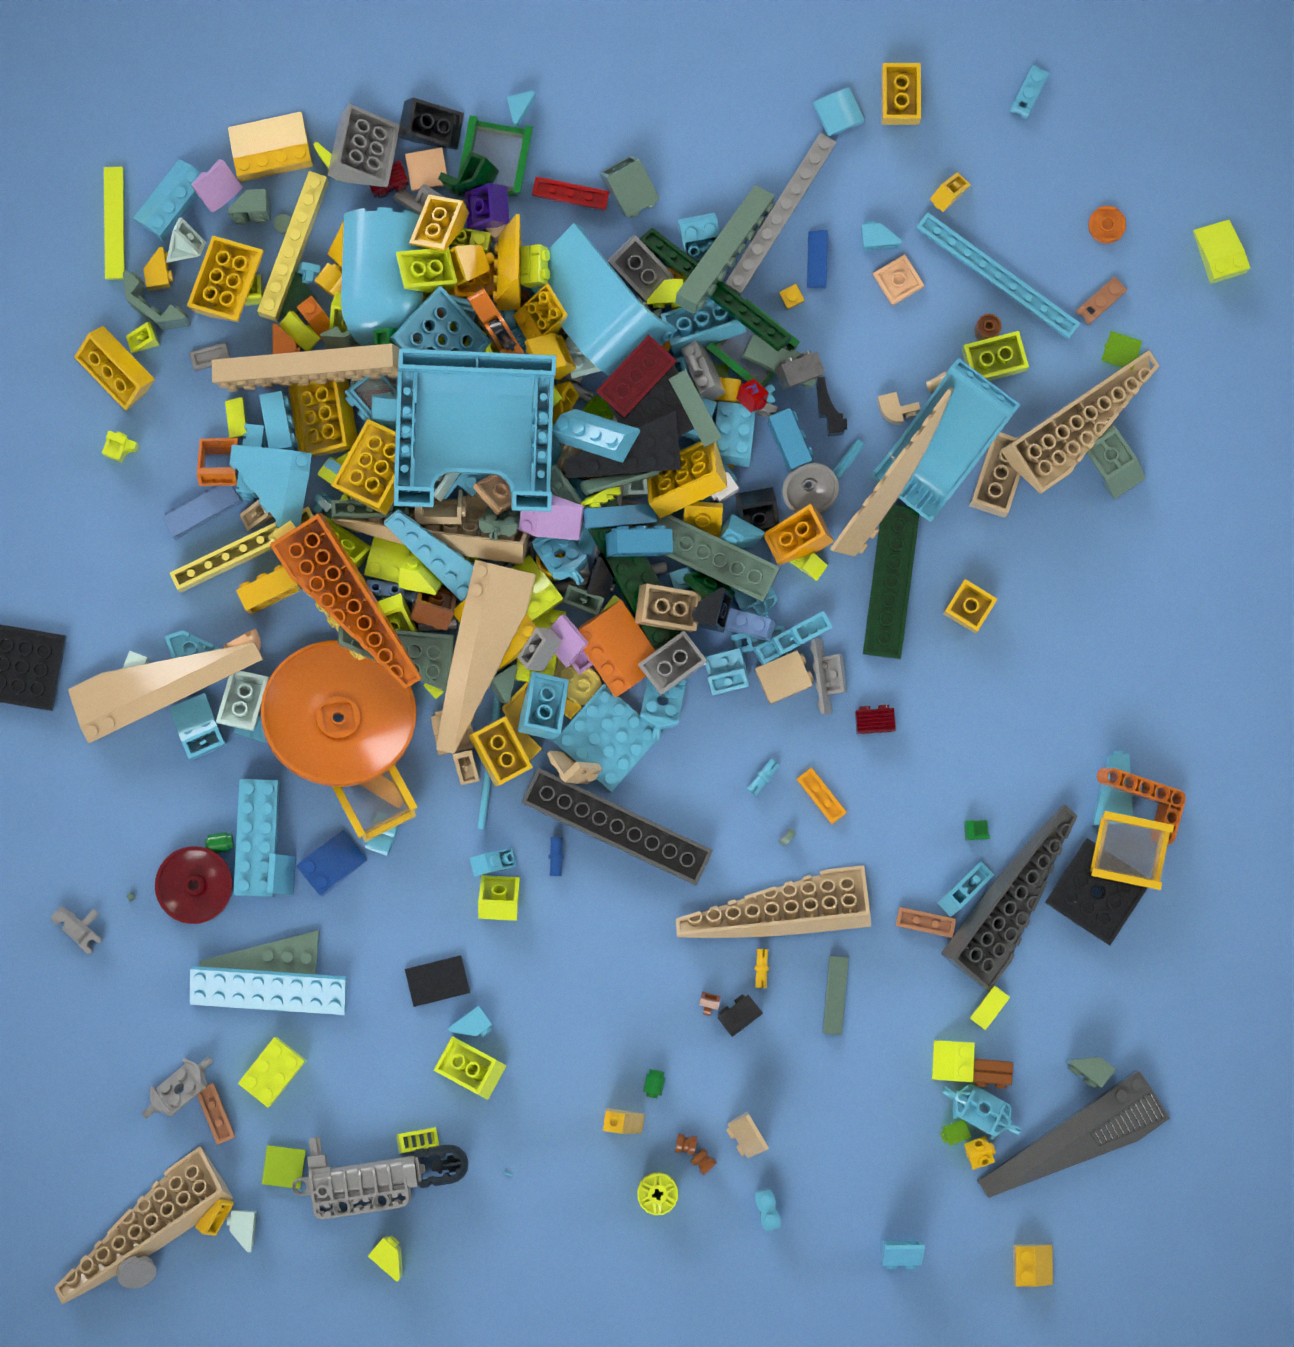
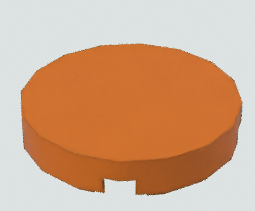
(1107, 224)

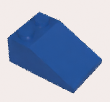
(331, 863)

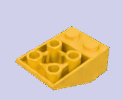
(541, 314)

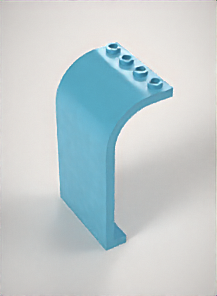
(601, 310)
(964, 434)

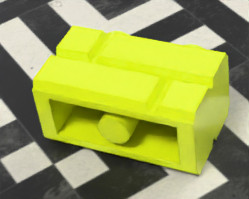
(534, 266)

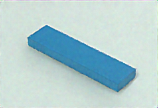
(619, 516)

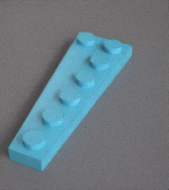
(440, 559)

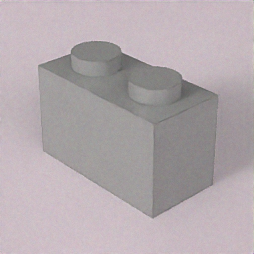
(539, 649)

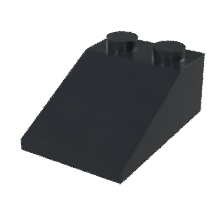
(430, 124)

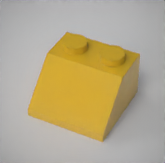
(1032, 1265)

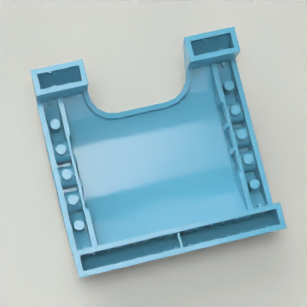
(474, 418)

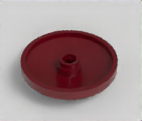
(193, 885)

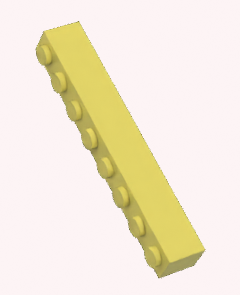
(293, 246)
(227, 557)

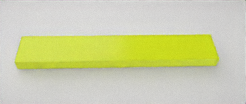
(114, 222)

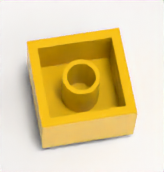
(970, 606)

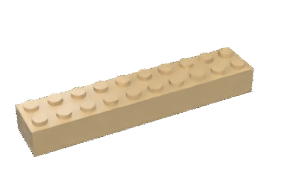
(306, 367)

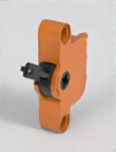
(494, 323)

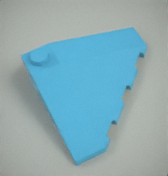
(276, 477)

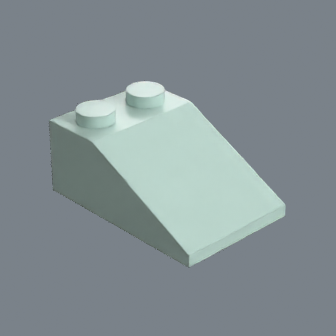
(242, 700)

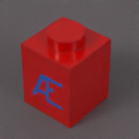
(752, 395)

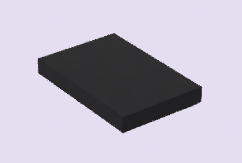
(437, 981)

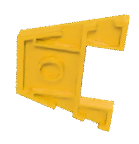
(512, 711)

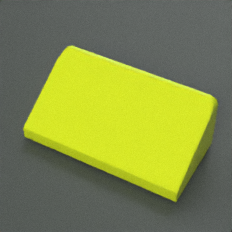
(236, 417)

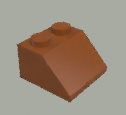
(434, 609)

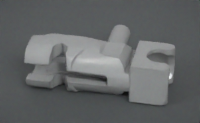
(77, 928)

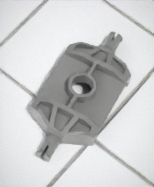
(166, 1096)

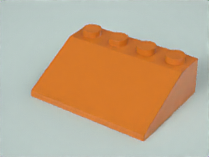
(616, 647)

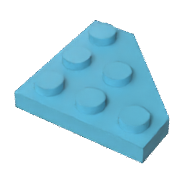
(186, 644)

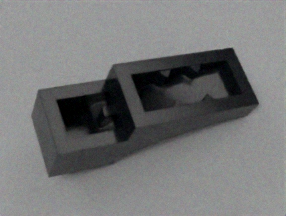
(835, 421)

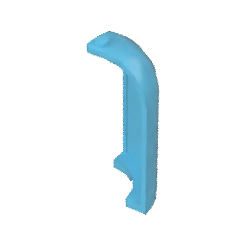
(371, 275)

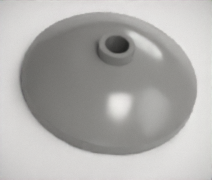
(820, 492)

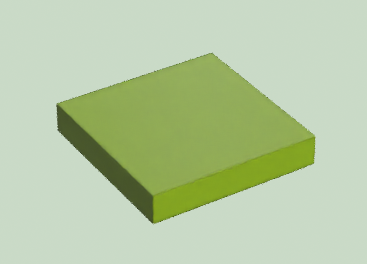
(283, 1166)

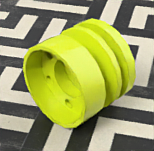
(664, 1184)

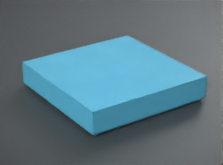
(281, 874)

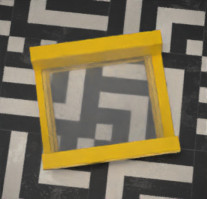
(377, 804)
(1130, 850)

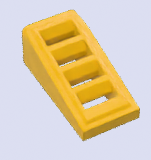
(214, 1217)

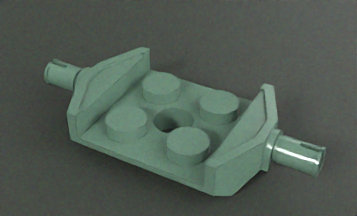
(505, 523)

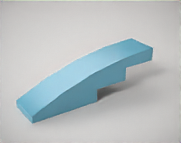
(793, 638)

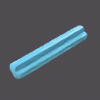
(848, 458)

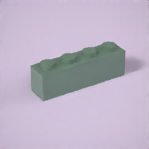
(764, 355)

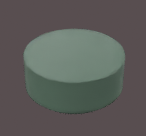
(281, 223)

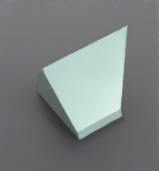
(184, 242)

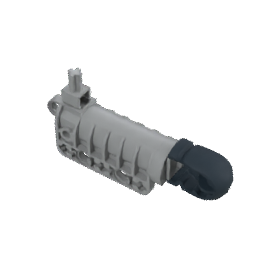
(374, 1179)

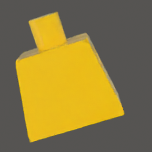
(470, 262)

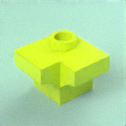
(118, 446)

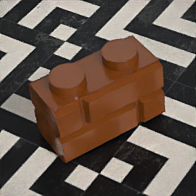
(992, 1072)

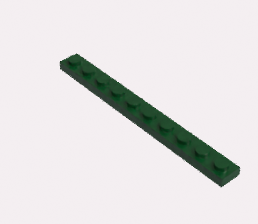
(723, 295)

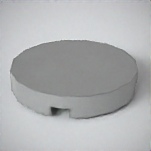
(136, 1272)

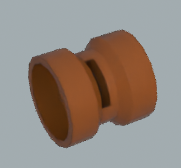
(686, 1144)
(703, 1161)

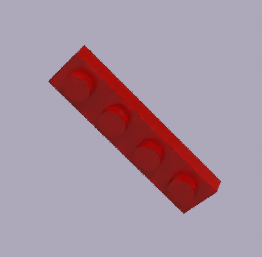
(570, 193)

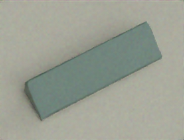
(695, 408)
(609, 481)
(354, 509)
(835, 995)

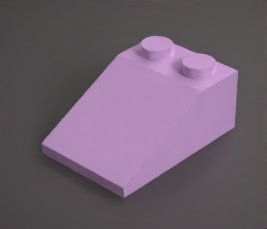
(560, 523)

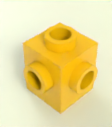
(979, 1152)

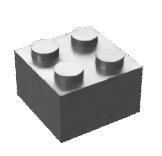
(798, 371)

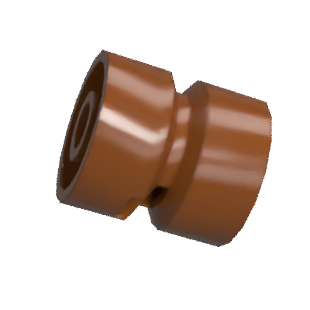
(987, 327)

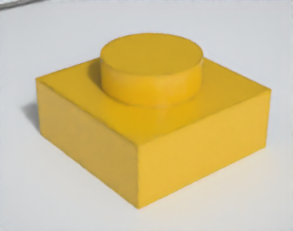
(791, 296)

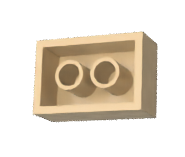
(666, 607)

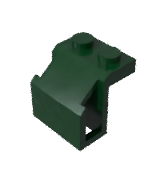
(474, 173)

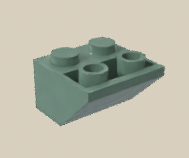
(251, 206)
(1093, 1069)

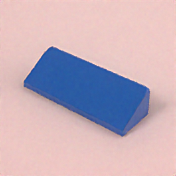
(817, 259)

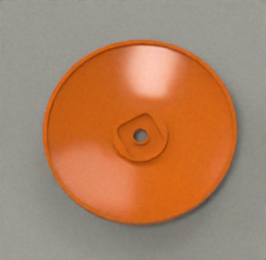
(328, 682)

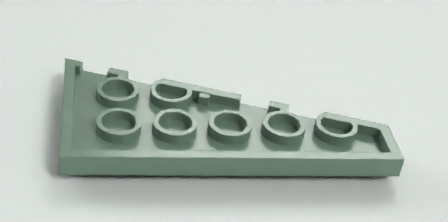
(429, 652)
(288, 955)

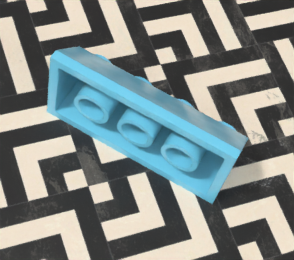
(169, 200)
(705, 326)
(595, 434)

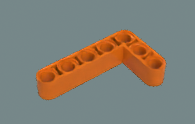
(1149, 790)

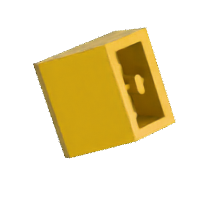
(552, 345)

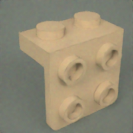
(573, 771)

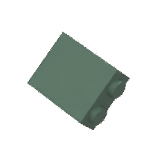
(630, 186)

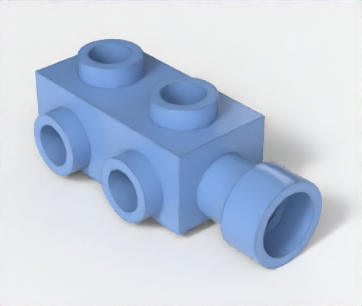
(387, 589)

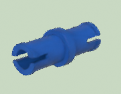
(556, 856)

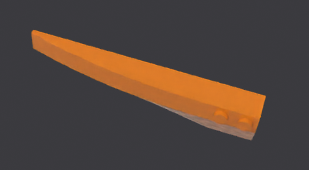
(328, 574)

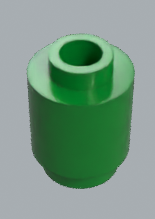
(219, 842)
(654, 1083)

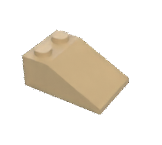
(747, 1136)

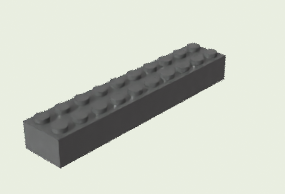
(617, 826)

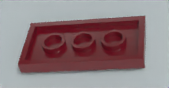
(636, 376)

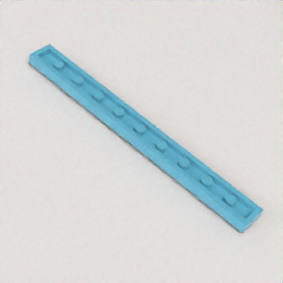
(997, 275)

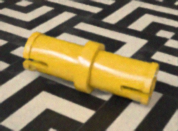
(761, 968)

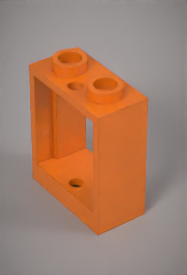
(215, 476)

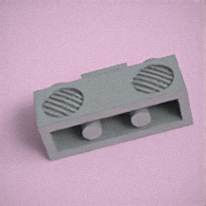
(702, 370)

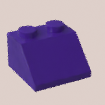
(487, 206)

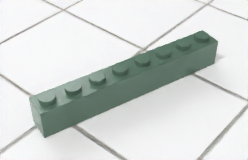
(725, 249)

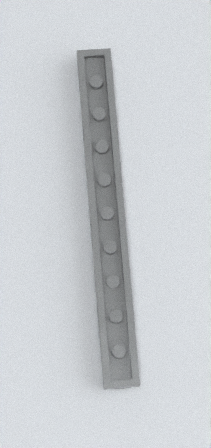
(780, 213)

